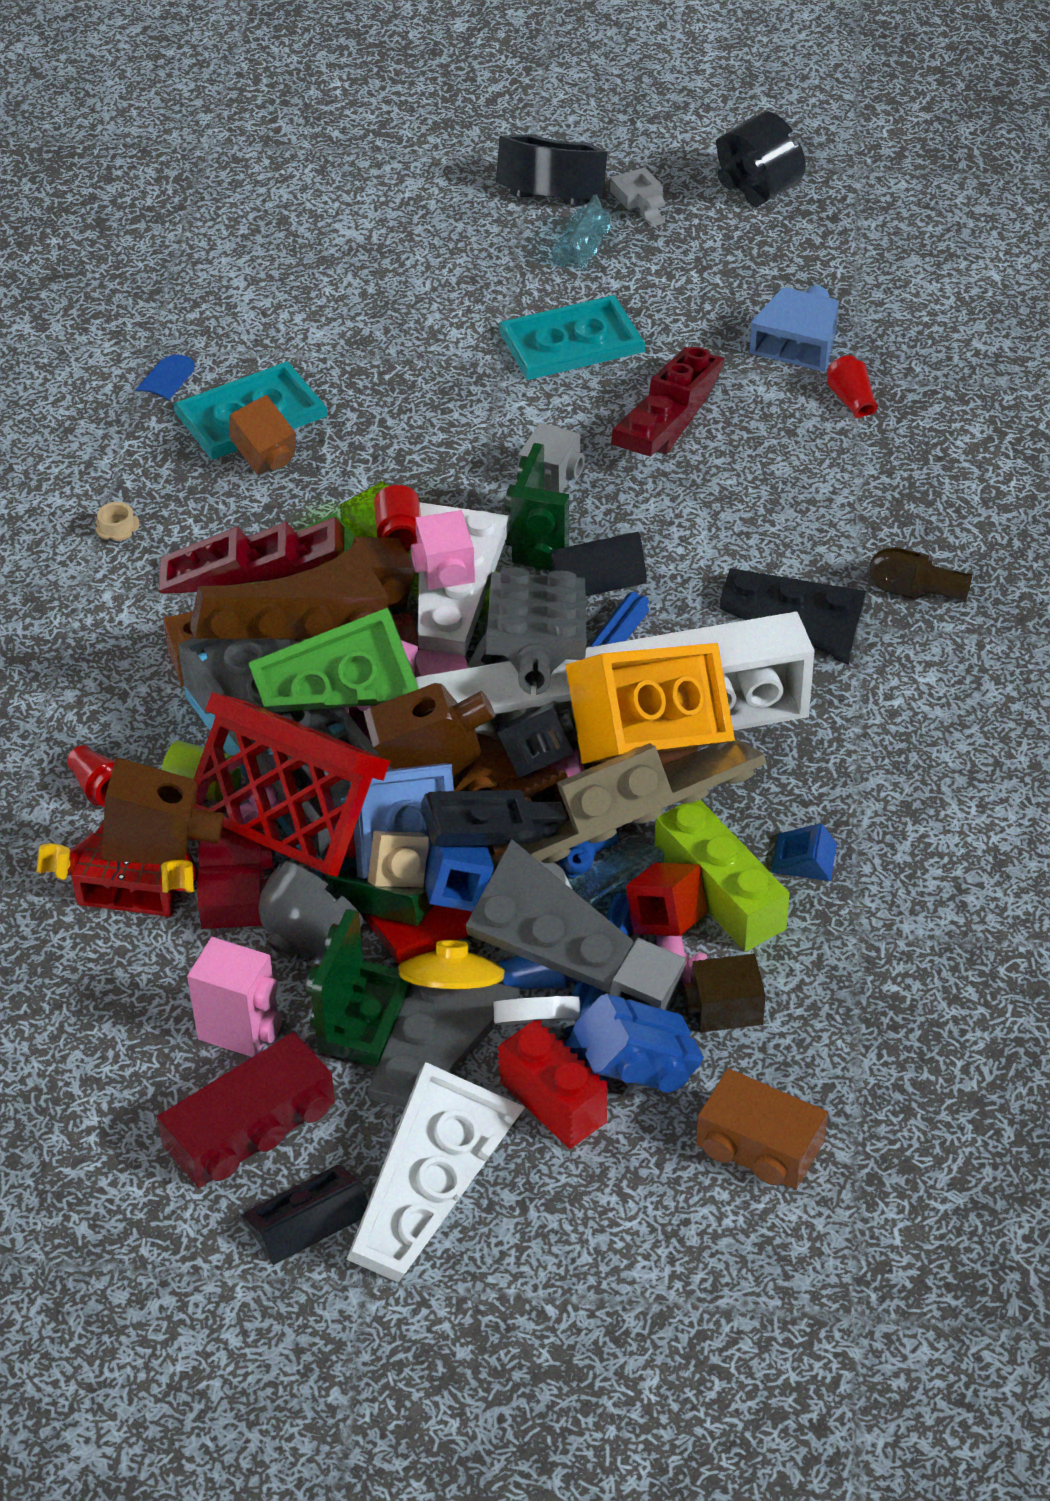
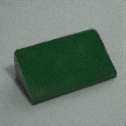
(393, 903)

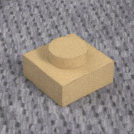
(398, 859)

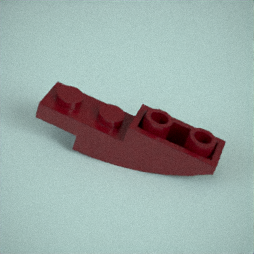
(672, 403)

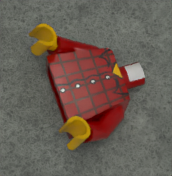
(118, 884)

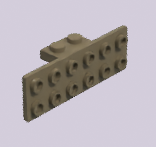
(637, 790)

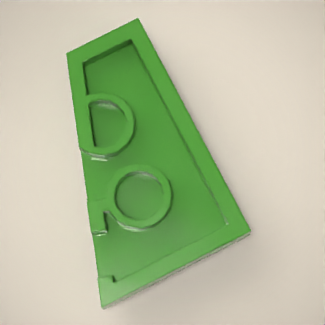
(337, 669)

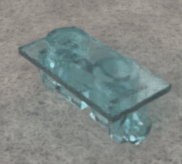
(582, 236)

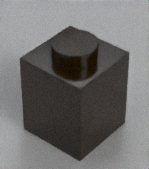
(725, 993)

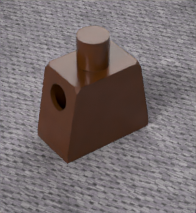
(428, 728)
(153, 815)

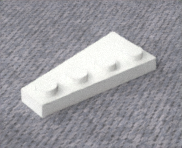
(451, 613)
(432, 1160)

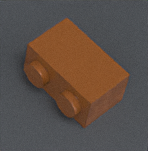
(761, 1129)

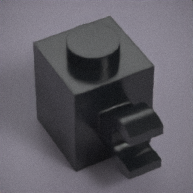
(538, 738)

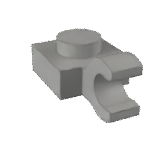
(640, 190)

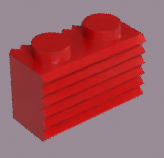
(553, 1083)

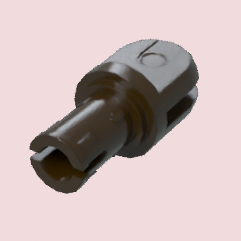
(912, 575)

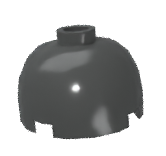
(299, 912)

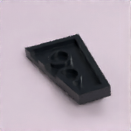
(827, 611)

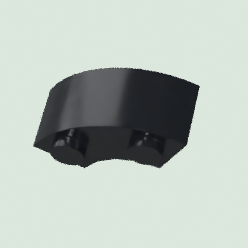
(551, 168)

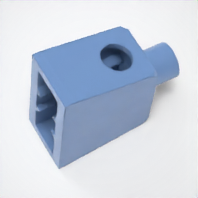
(797, 328)

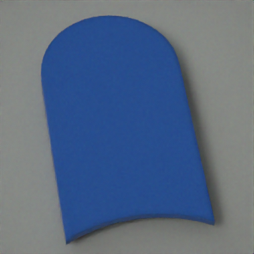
(168, 376)

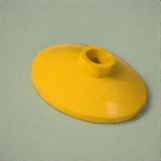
(451, 968)

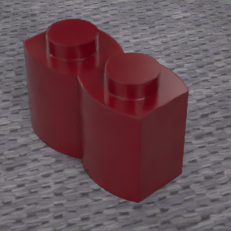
(231, 881)

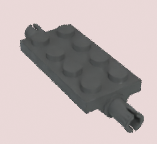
(536, 622)

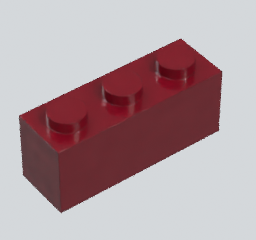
(246, 1110)

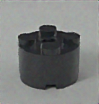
(760, 158)

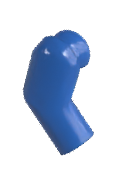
(582, 856)

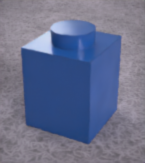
(457, 875)

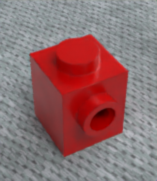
(666, 899)

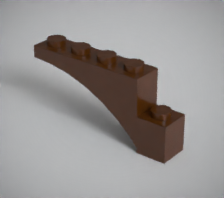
(306, 604)

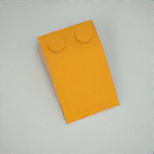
(647, 697)

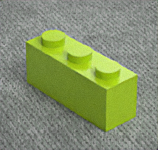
(736, 884)

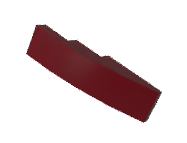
(240, 559)

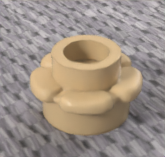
(116, 521)

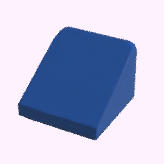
(805, 853)

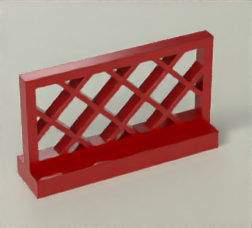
(304, 746)

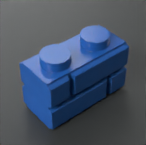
(638, 1043)

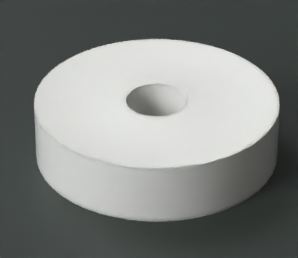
(537, 1008)

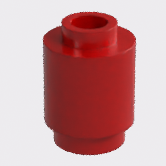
(396, 513)

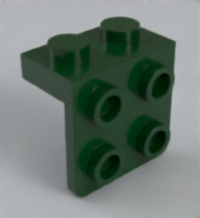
(537, 515)
(353, 998)

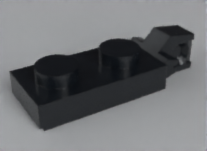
(489, 818)

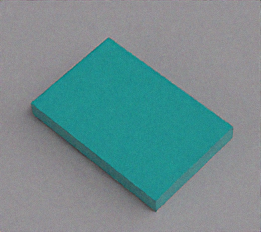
(571, 337)
(208, 412)

